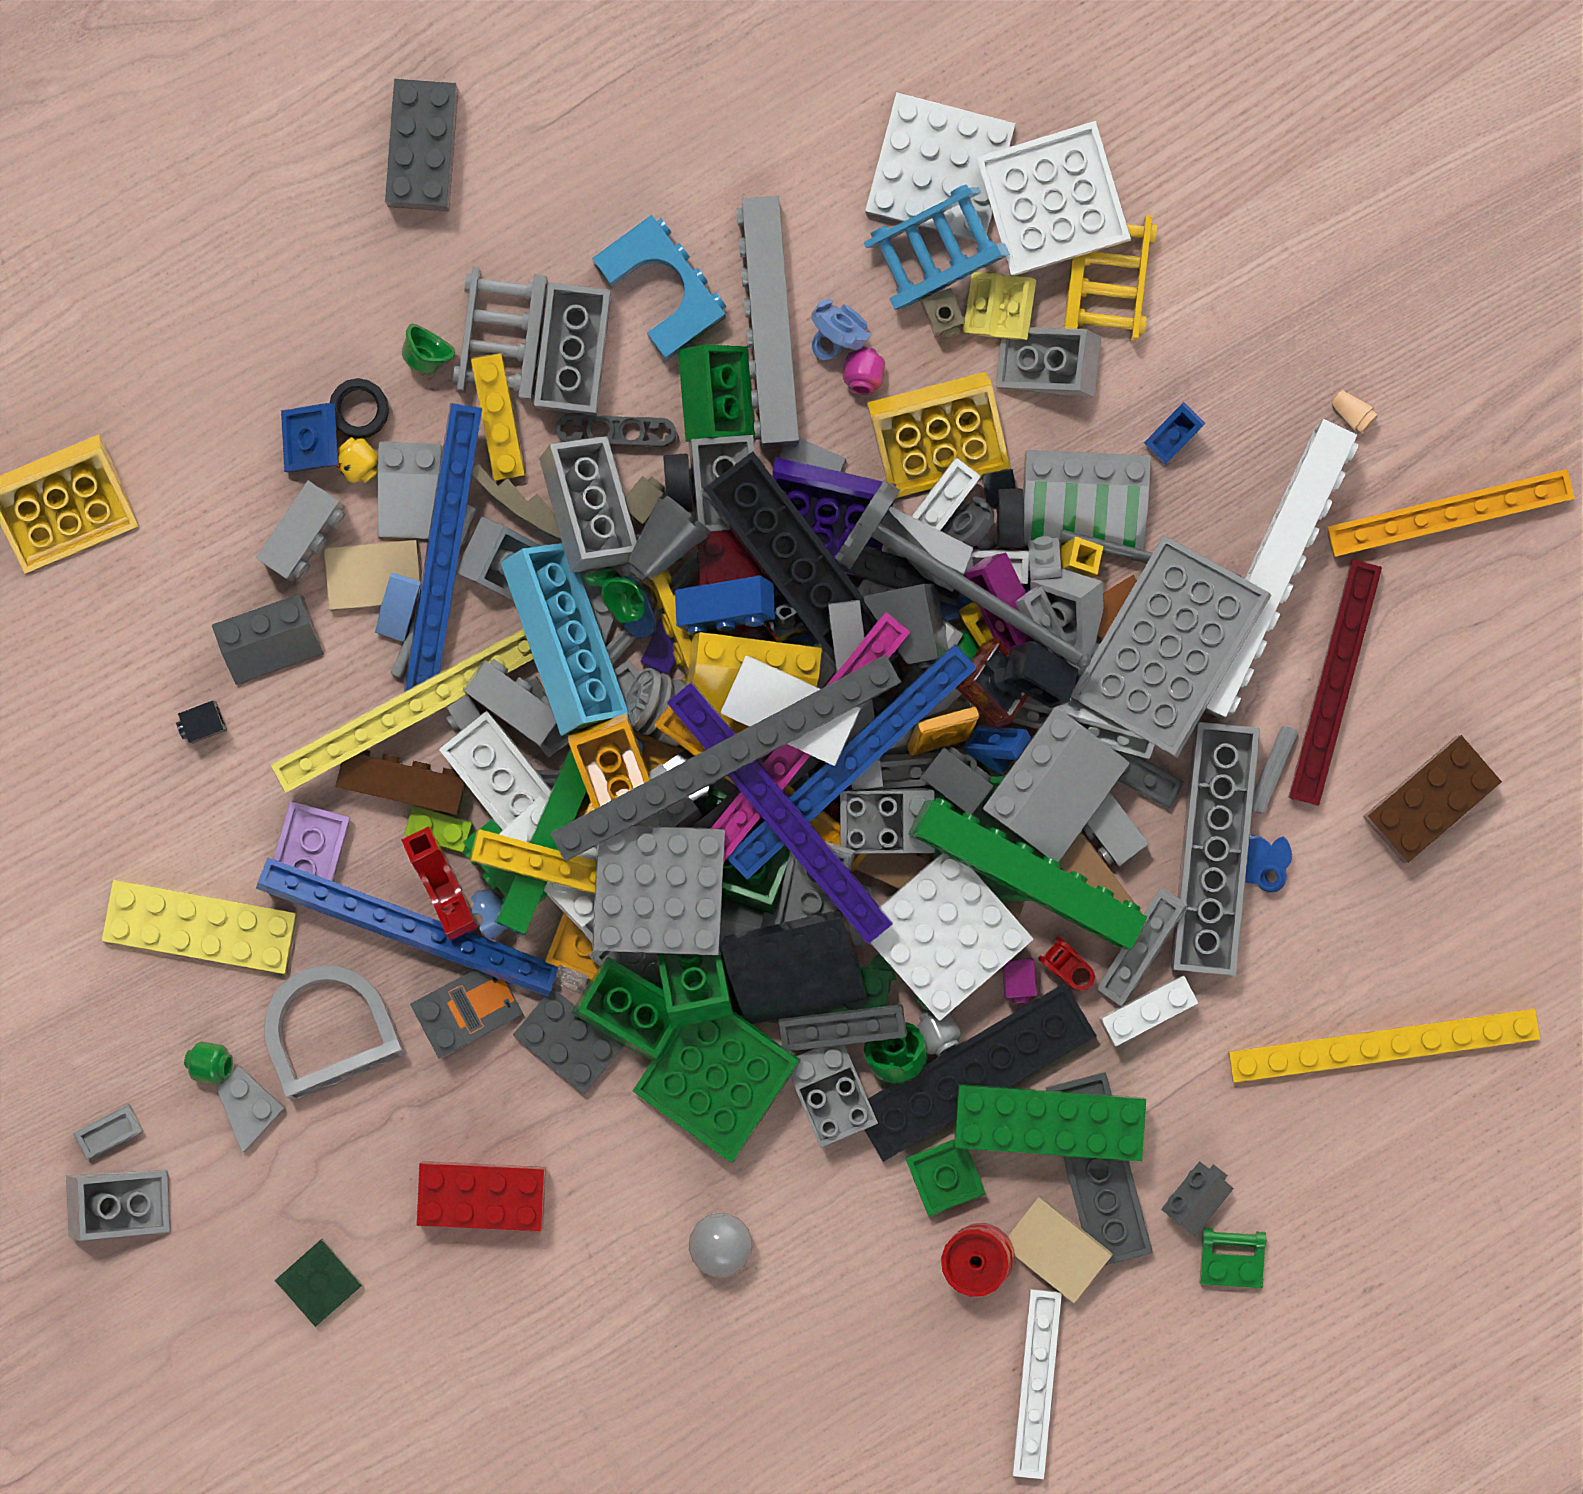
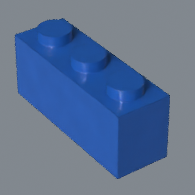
(725, 605)

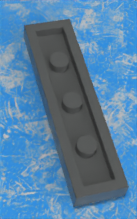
(843, 1027)

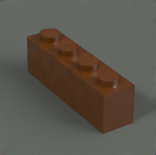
(402, 782)

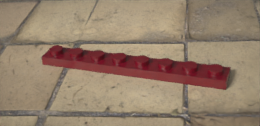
(1335, 682)

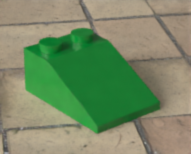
(694, 988)

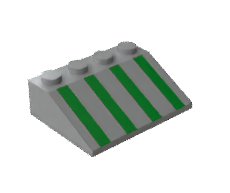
(1086, 495)

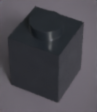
(201, 722)

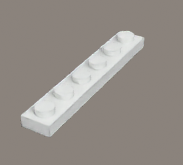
(1036, 1384)

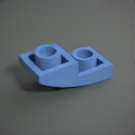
(397, 607)

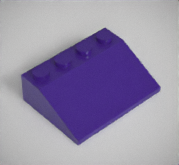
(827, 500)

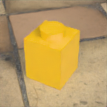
(1081, 557)

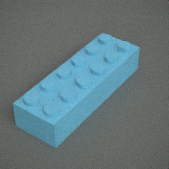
(563, 638)

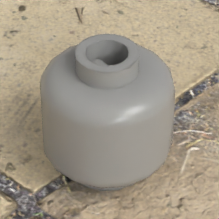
(939, 1035)

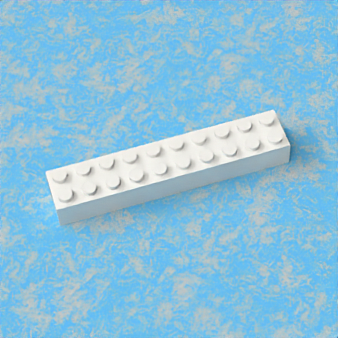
(1283, 546)

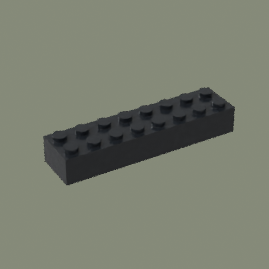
(785, 548)

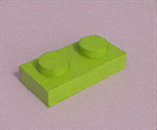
(447, 829)

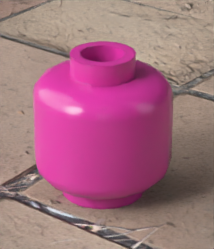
(864, 371)

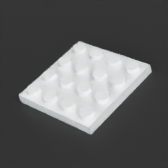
(930, 154)
(1053, 198)
(948, 934)

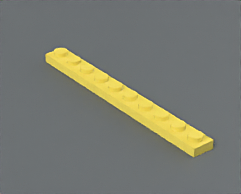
(395, 714)

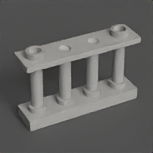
(530, 322)

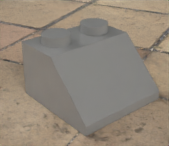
(487, 550)

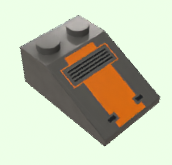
(465, 1011)

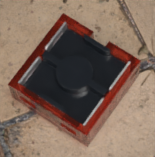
(986, 687)

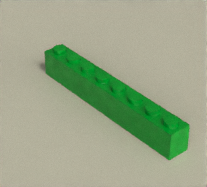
(1027, 874)

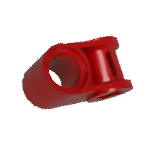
(1066, 963)

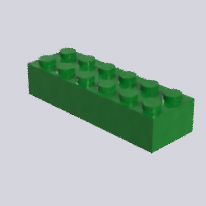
(1049, 1122)

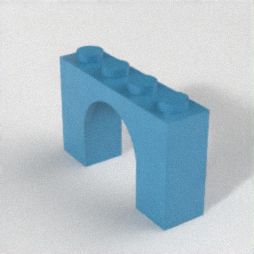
(650, 244)

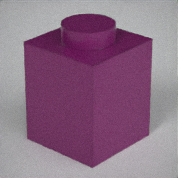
(1019, 980)

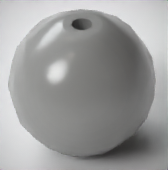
(720, 1245)

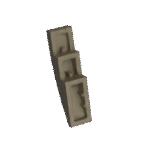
(533, 511)

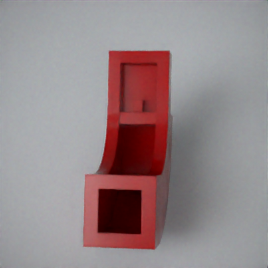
(440, 882)

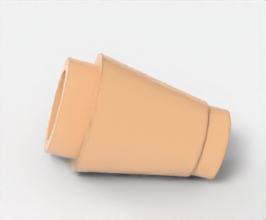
(1354, 411)

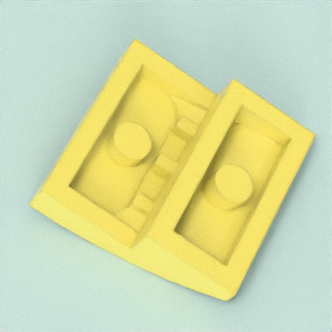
(999, 306)

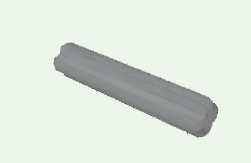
(1273, 769)

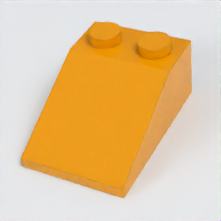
(608, 759)

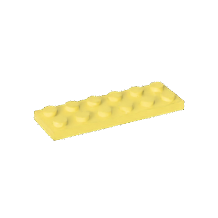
(199, 926)

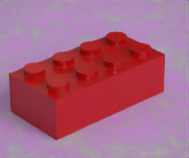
(481, 1196)

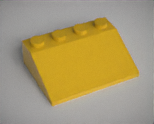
(935, 424)
(63, 504)
(718, 659)

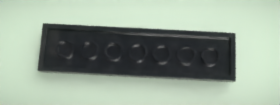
(993, 1057)

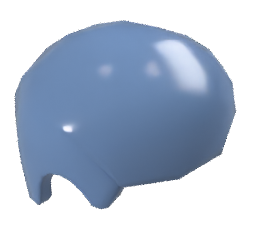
(488, 906)

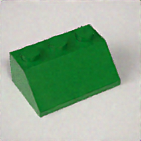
(716, 391)
(626, 1009)

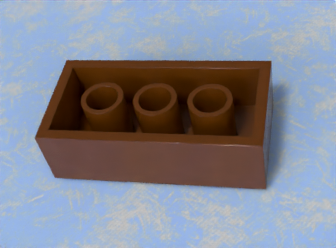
(1432, 799)

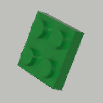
(944, 1177)

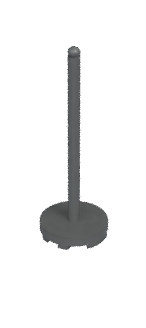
(870, 526)

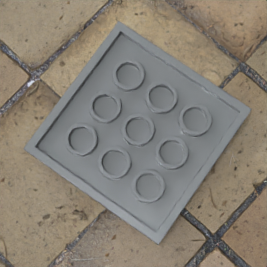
(659, 891)

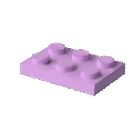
(312, 839)

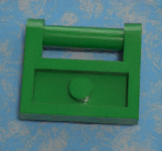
(1232, 1268)

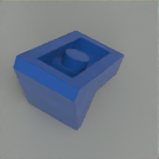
(1174, 432)
(996, 746)

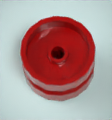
(971, 1276)

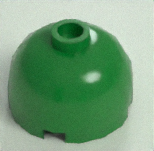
(897, 1058)

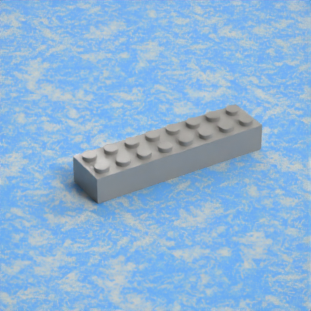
(1215, 848)

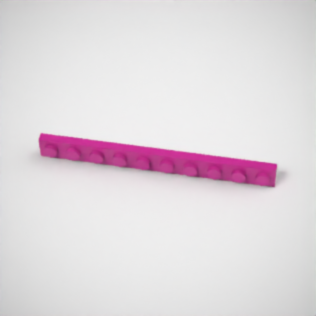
(787, 760)

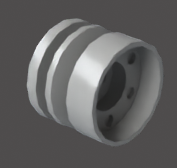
(648, 701)

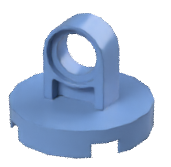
(839, 325)

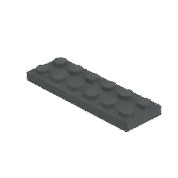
(1106, 1190)

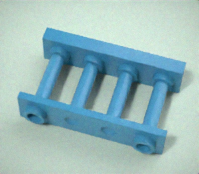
(960, 265)

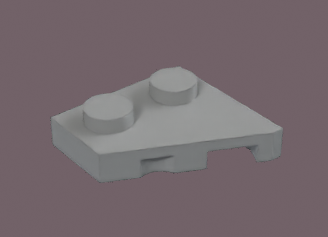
(248, 1106)

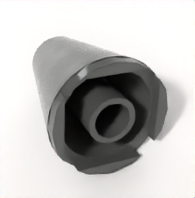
(665, 538)

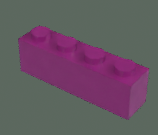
(1000, 579)

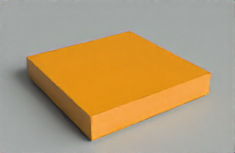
(942, 731)

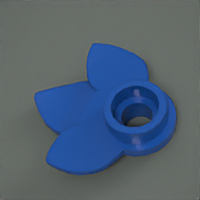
(1267, 857)

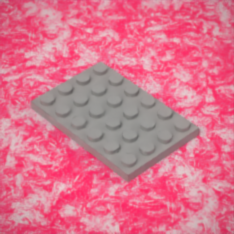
(1170, 645)

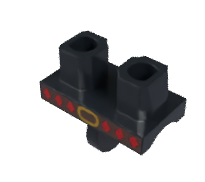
(785, 621)

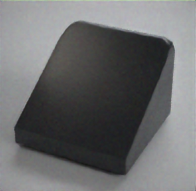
(995, 481)

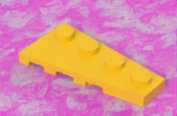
(666, 600)

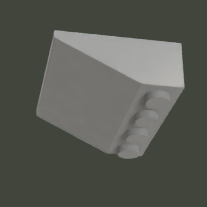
(1055, 785)

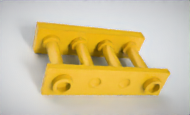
(1081, 286)

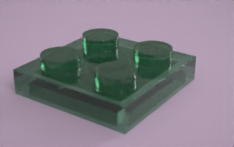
(318, 1282)

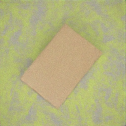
(360, 573)
(1058, 1249)

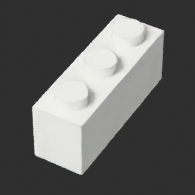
(1148, 1010)

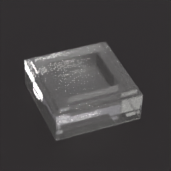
(571, 979)

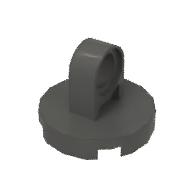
(971, 524)

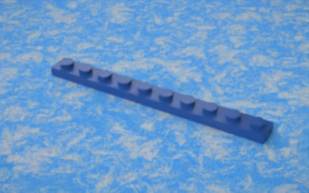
(443, 543)
(859, 754)
(406, 926)

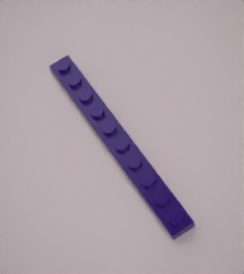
(785, 819)

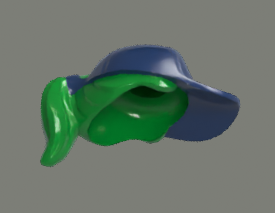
(628, 600)

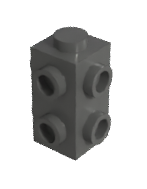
(1198, 1197)

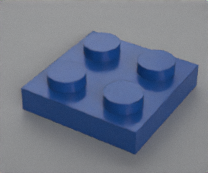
(309, 437)

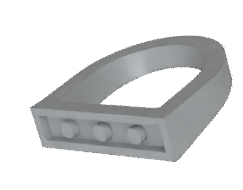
(298, 1088)

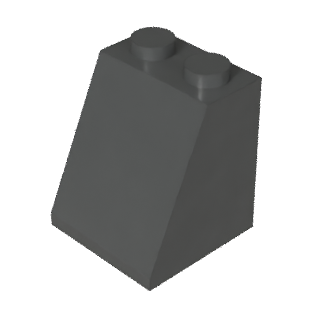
(920, 613)

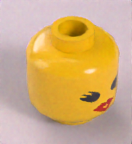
(357, 460)

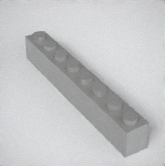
(769, 321)

